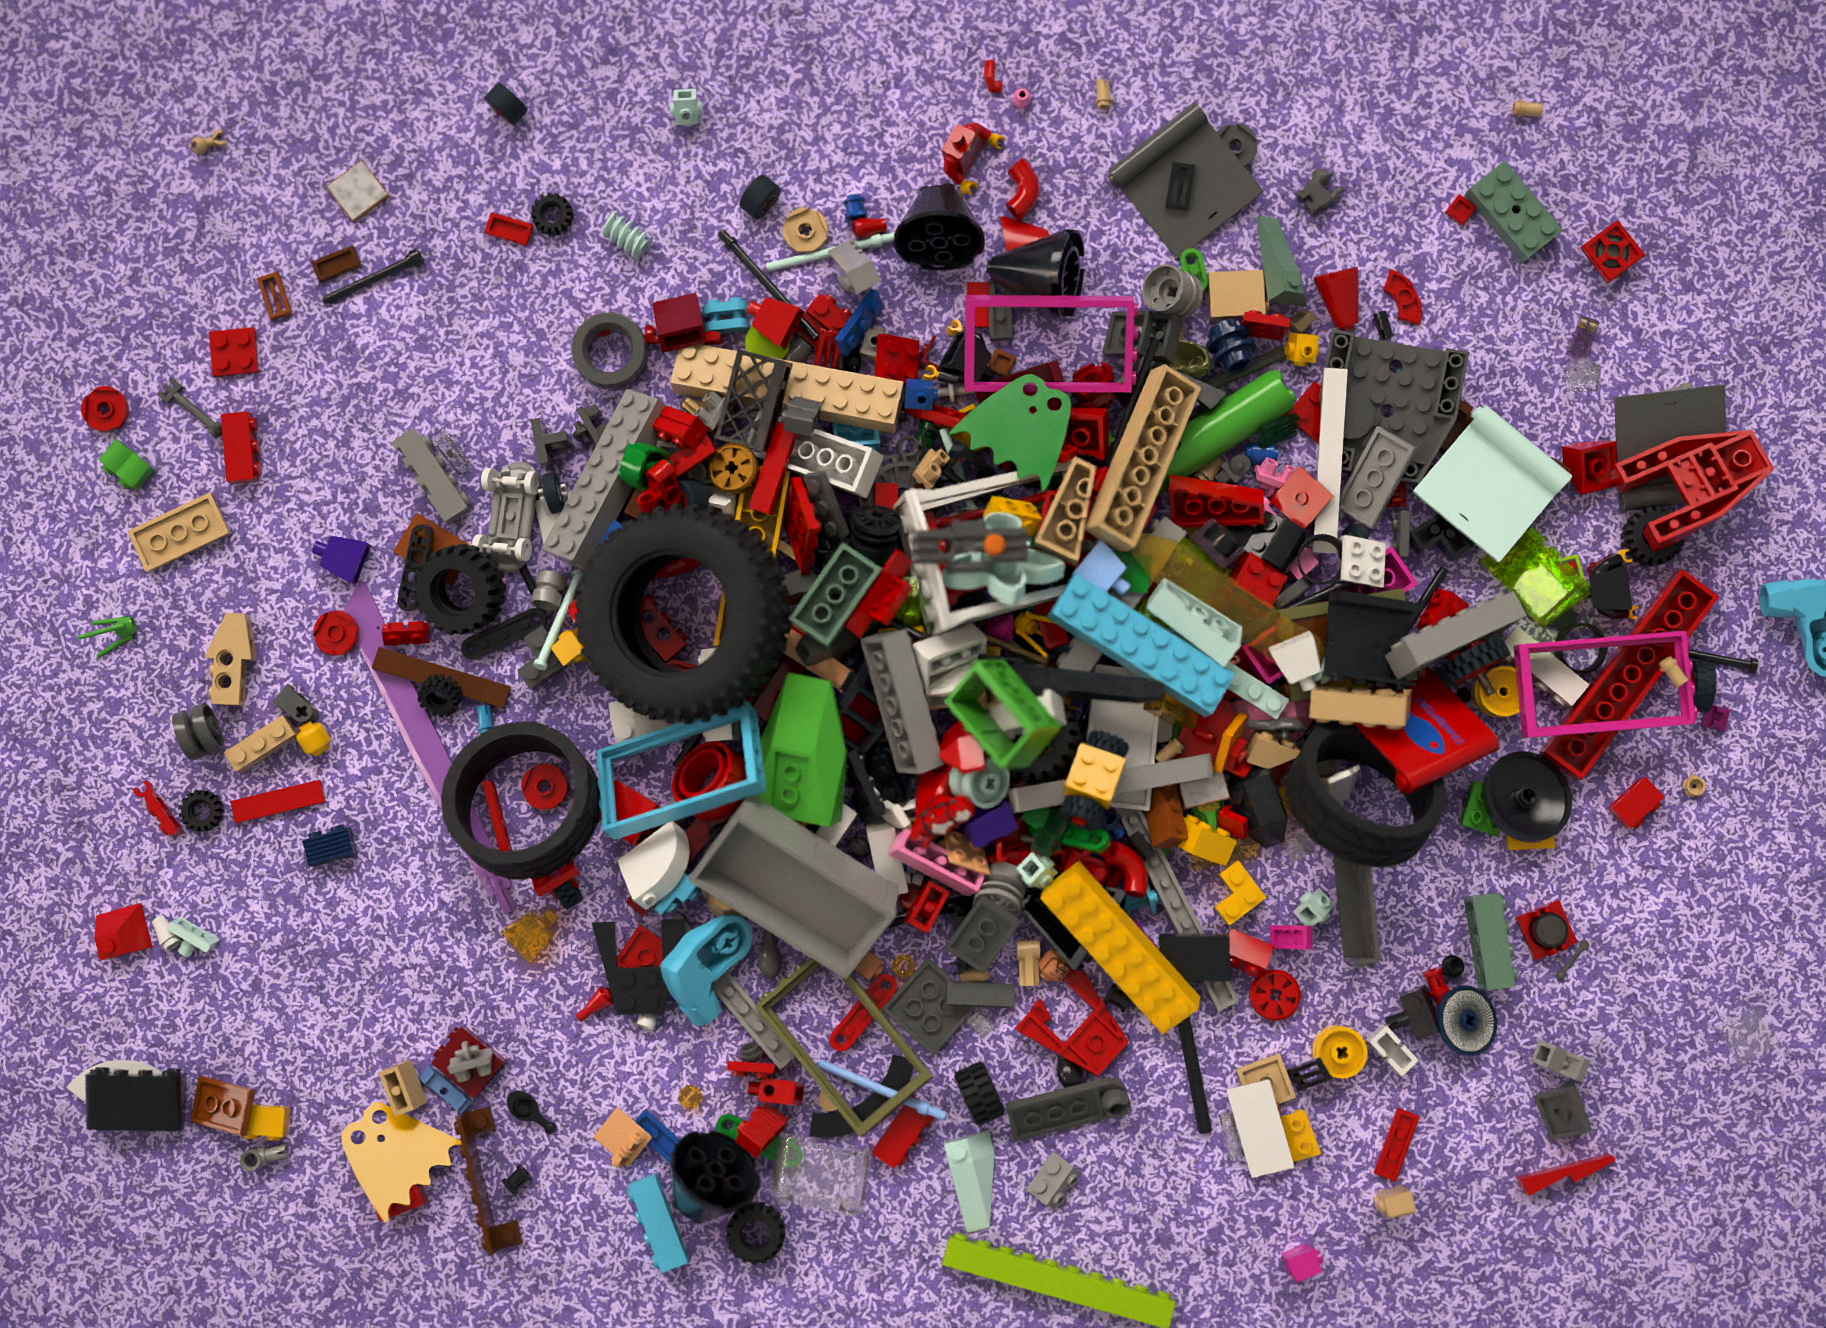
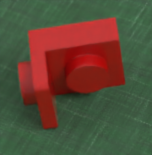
(1237, 760)

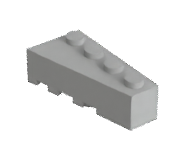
(432, 475)

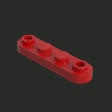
(859, 1017)

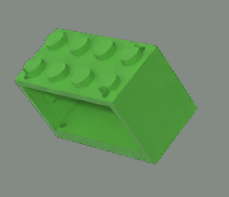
(1018, 700)

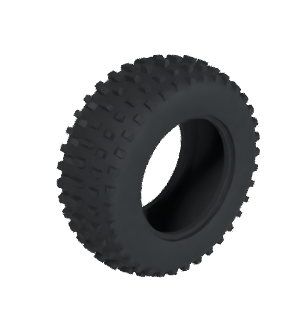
(613, 601)

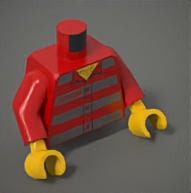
(962, 151)

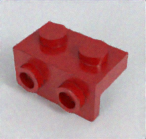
(1442, 605)

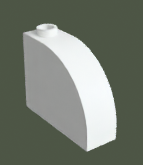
(656, 865)

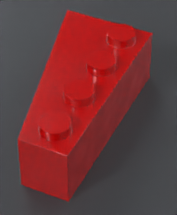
(1087, 430)
(1198, 500)

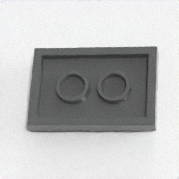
(982, 933)

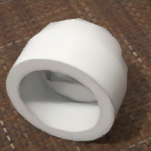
(647, 1021)

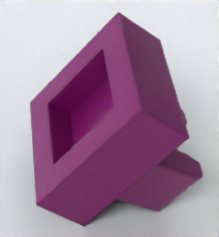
(1716, 718)

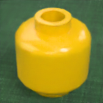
(313, 738)

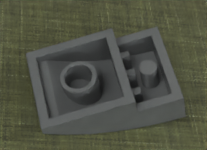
(1159, 326)

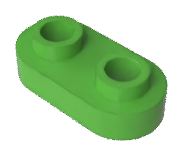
(1198, 268)

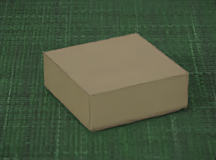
(1301, 320)

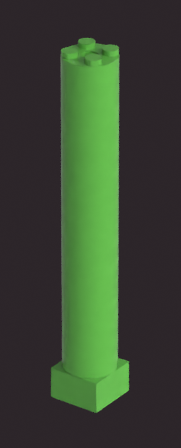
(1227, 425)

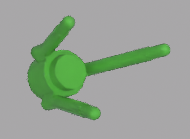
(123, 626)

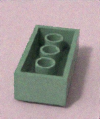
(1521, 232)
(846, 575)
(1490, 941)

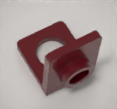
(924, 352)

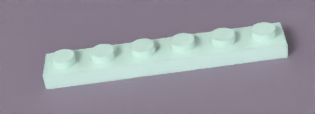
(1248, 687)

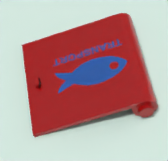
(1436, 738)

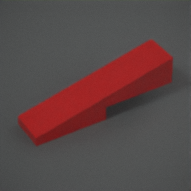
(1574, 1170)

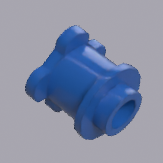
(854, 207)

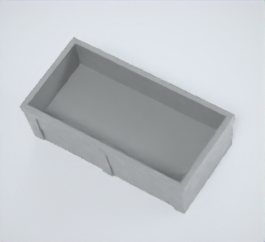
(797, 886)

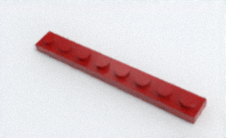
(945, 416)

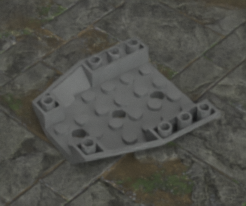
(1422, 394)

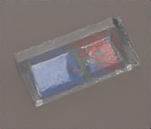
(452, 453)

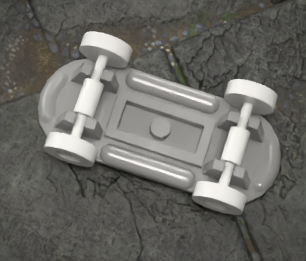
(511, 515)

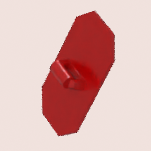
(1207, 732)

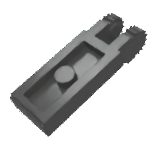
(999, 318)

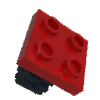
(561, 885)

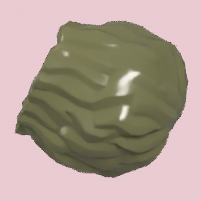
(1191, 359)

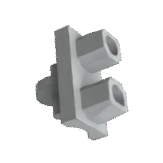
(712, 416)
(470, 1058)

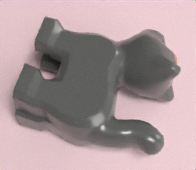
(1316, 193)

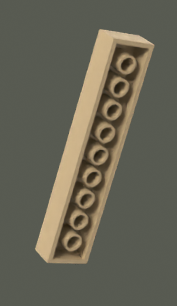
(844, 395)

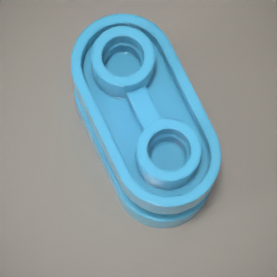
(735, 306)

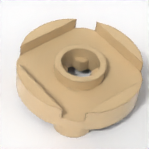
(794, 224)

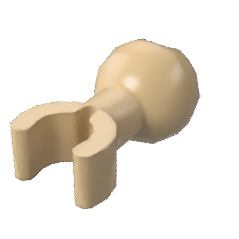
(203, 144)

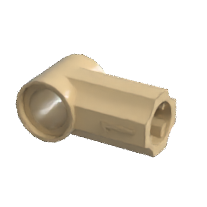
(1028, 956)

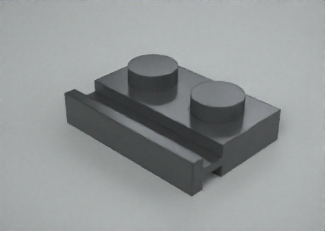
(1401, 527)

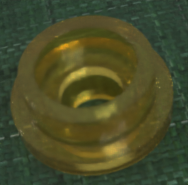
(903, 973)

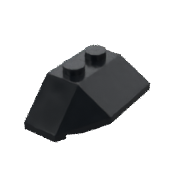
(1260, 802)

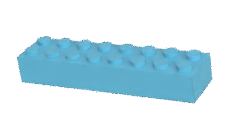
(1140, 645)

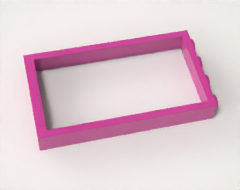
(1131, 334)

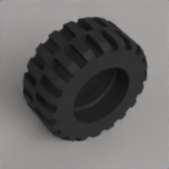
(433, 596)
(1058, 757)

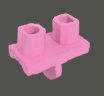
(1270, 478)

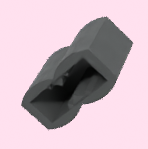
(801, 416)

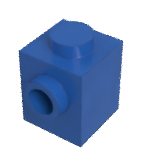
(920, 394)

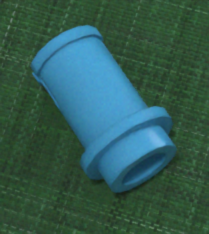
(484, 718)

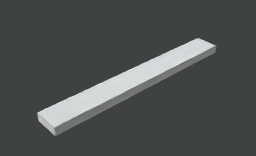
(1330, 453)

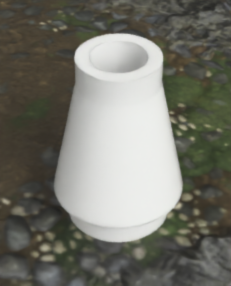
(166, 938)

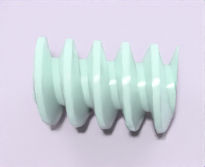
(626, 237)

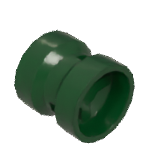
(929, 436)

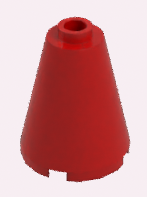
(1341, 296)

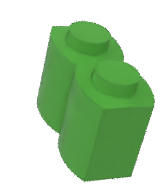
(126, 465)

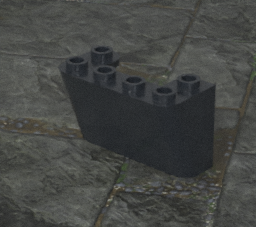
(135, 1100)

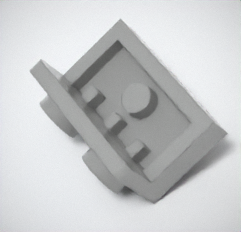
(1054, 1181)

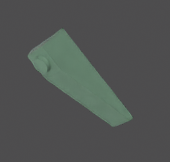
(1280, 269)

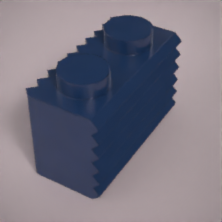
(329, 846)

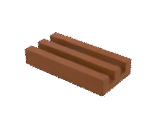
(281, 313)

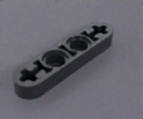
(412, 566)

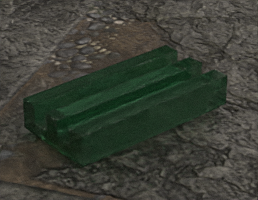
(1278, 434)

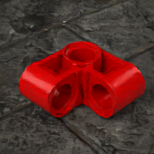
(662, 488)

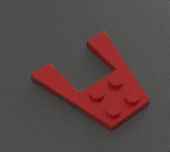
(1093, 1042)

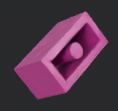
(1302, 1262)

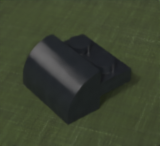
(1277, 541)

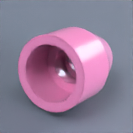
(1021, 102)

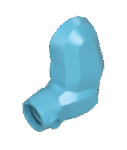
(1807, 603)
(701, 959)

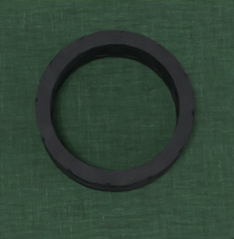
(481, 757)
(1338, 828)

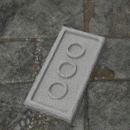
(1376, 477)

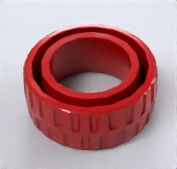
(698, 765)

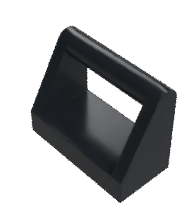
(956, 452)

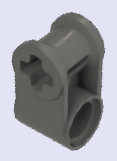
(294, 704)

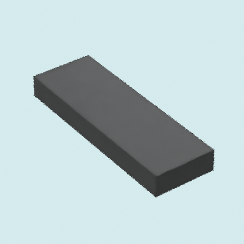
(979, 994)

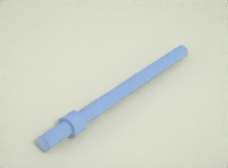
(922, 1107)

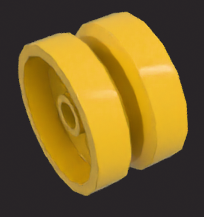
(1496, 704)
(1353, 1050)

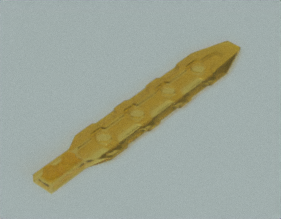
(1259, 619)

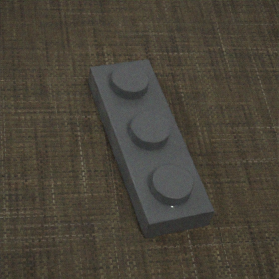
(826, 504)

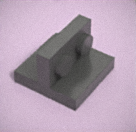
(546, 443)
(1563, 1111)

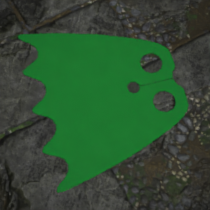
(1015, 433)

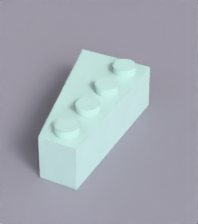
(1196, 621)

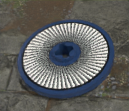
(1451, 1019)

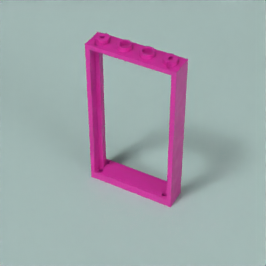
(1525, 687)

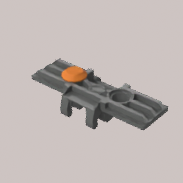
(970, 537)

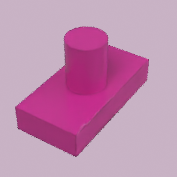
(1291, 937)

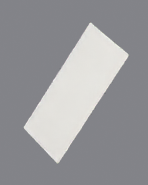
(1260, 1128)

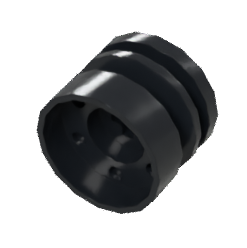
(875, 532)

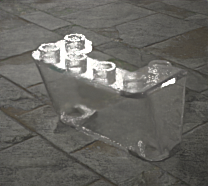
(820, 1175)

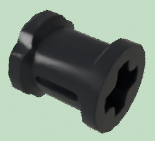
(1117, 998)
(517, 1179)

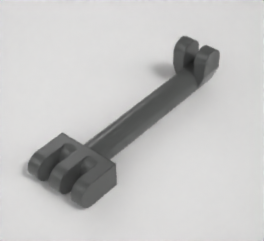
(215, 428)

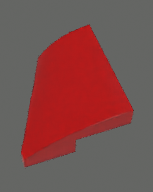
(1019, 233)

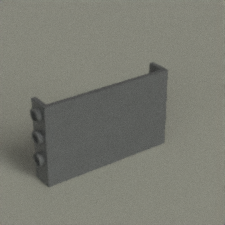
(1357, 913)

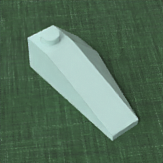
(972, 1172)

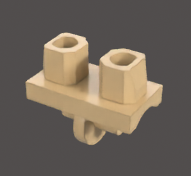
(930, 467)

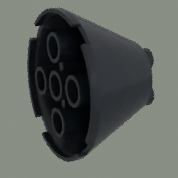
(939, 230)
(711, 1176)

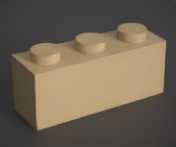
(262, 744)

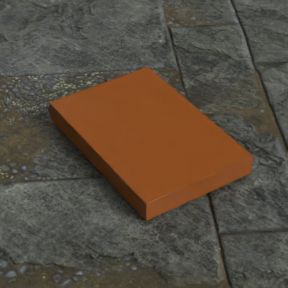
(441, 540)
(223, 1105)

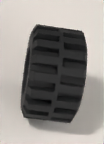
(1634, 540)
(979, 1093)
(751, 1253)

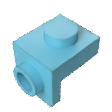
(1135, 902)

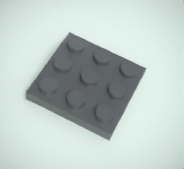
(922, 1007)

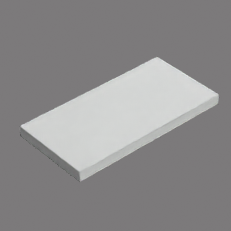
(1135, 727)

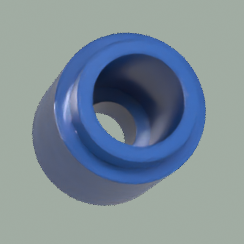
(1258, 455)

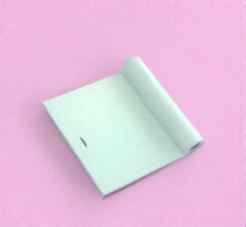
(1493, 482)

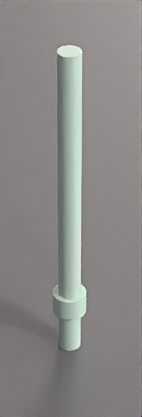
(875, 241)

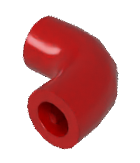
(1027, 189)
(1132, 867)

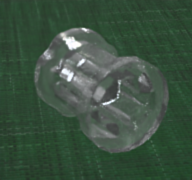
(980, 1023)

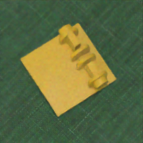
(1300, 1135)

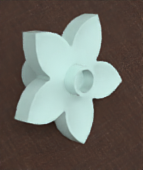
(1006, 578)

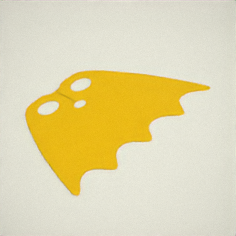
(403, 1159)

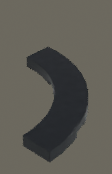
(836, 1125)

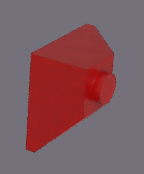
(1590, 464)
(121, 932)

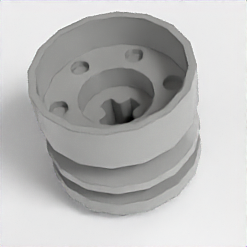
(1172, 291)
(1003, 887)

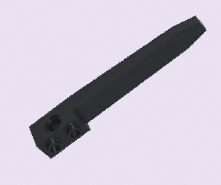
(1083, 684)

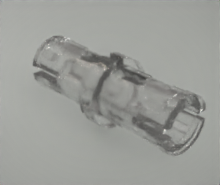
(1230, 1136)

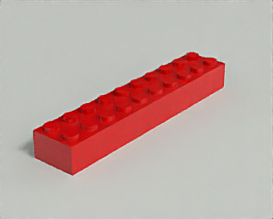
(1629, 674)

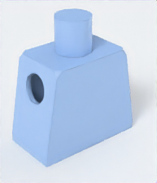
(1103, 569)

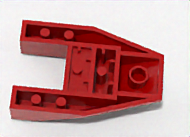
(1708, 472)

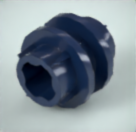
(1231, 346)

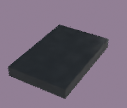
(1198, 955)

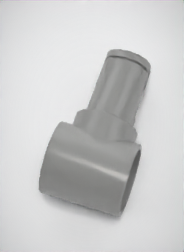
(264, 1156)

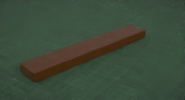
(418, 670)

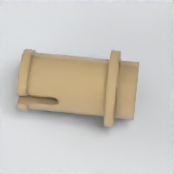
(1103, 94)
(1527, 108)
(1673, 671)
(1170, 751)
(974, 976)

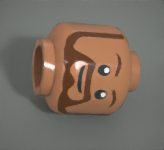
(1053, 966)

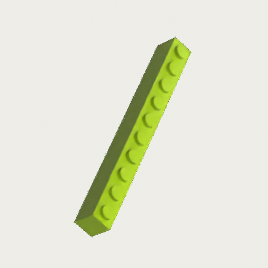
(1059, 1281)

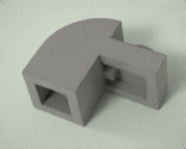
(1560, 1061)

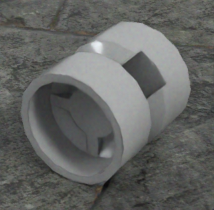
(548, 590)

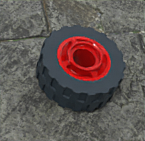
(1705, 685)

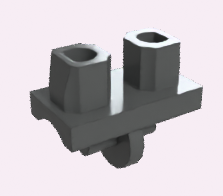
(588, 415)
(1234, 469)

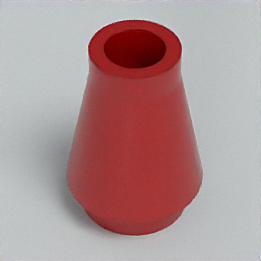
(867, 227)

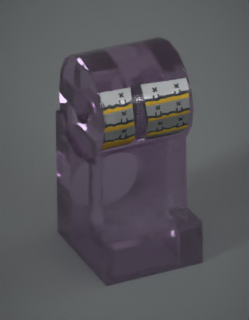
(1582, 337)

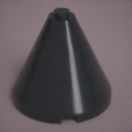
(1043, 269)

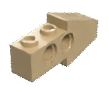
(233, 638)

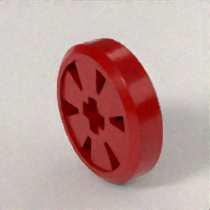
(1288, 999)

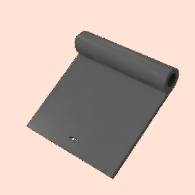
(1218, 185)
(1646, 422)

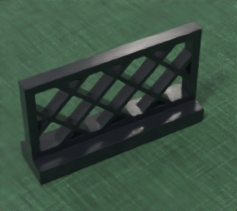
(772, 405)

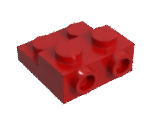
(825, 315)

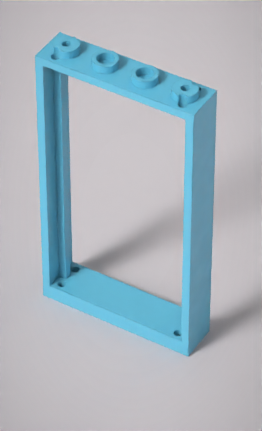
(754, 767)

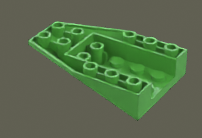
(805, 752)

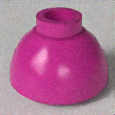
(1001, 627)

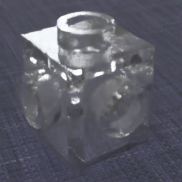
(1582, 375)

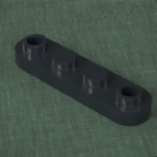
(503, 634)

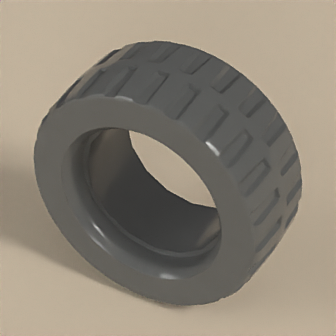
(587, 334)

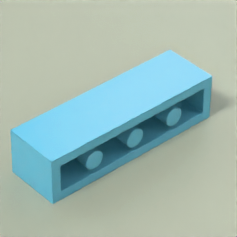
(658, 1222)

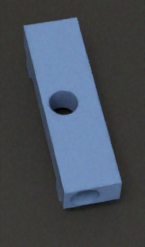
(454, 1096)

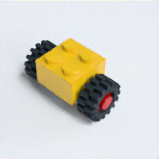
(1093, 780)

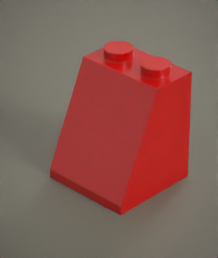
(630, 804)

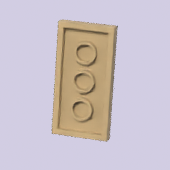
(179, 532)

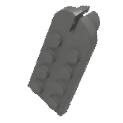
(1068, 1108)

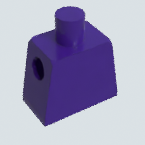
(343, 557)

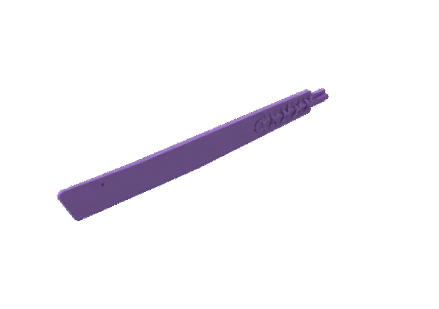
(417, 728)

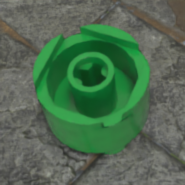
(637, 460)

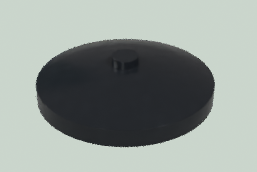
(1527, 796)

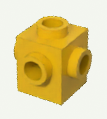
(1302, 348)

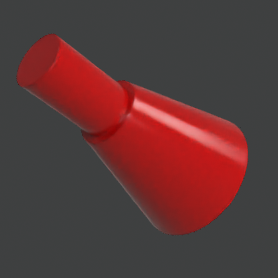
(600, 1000)

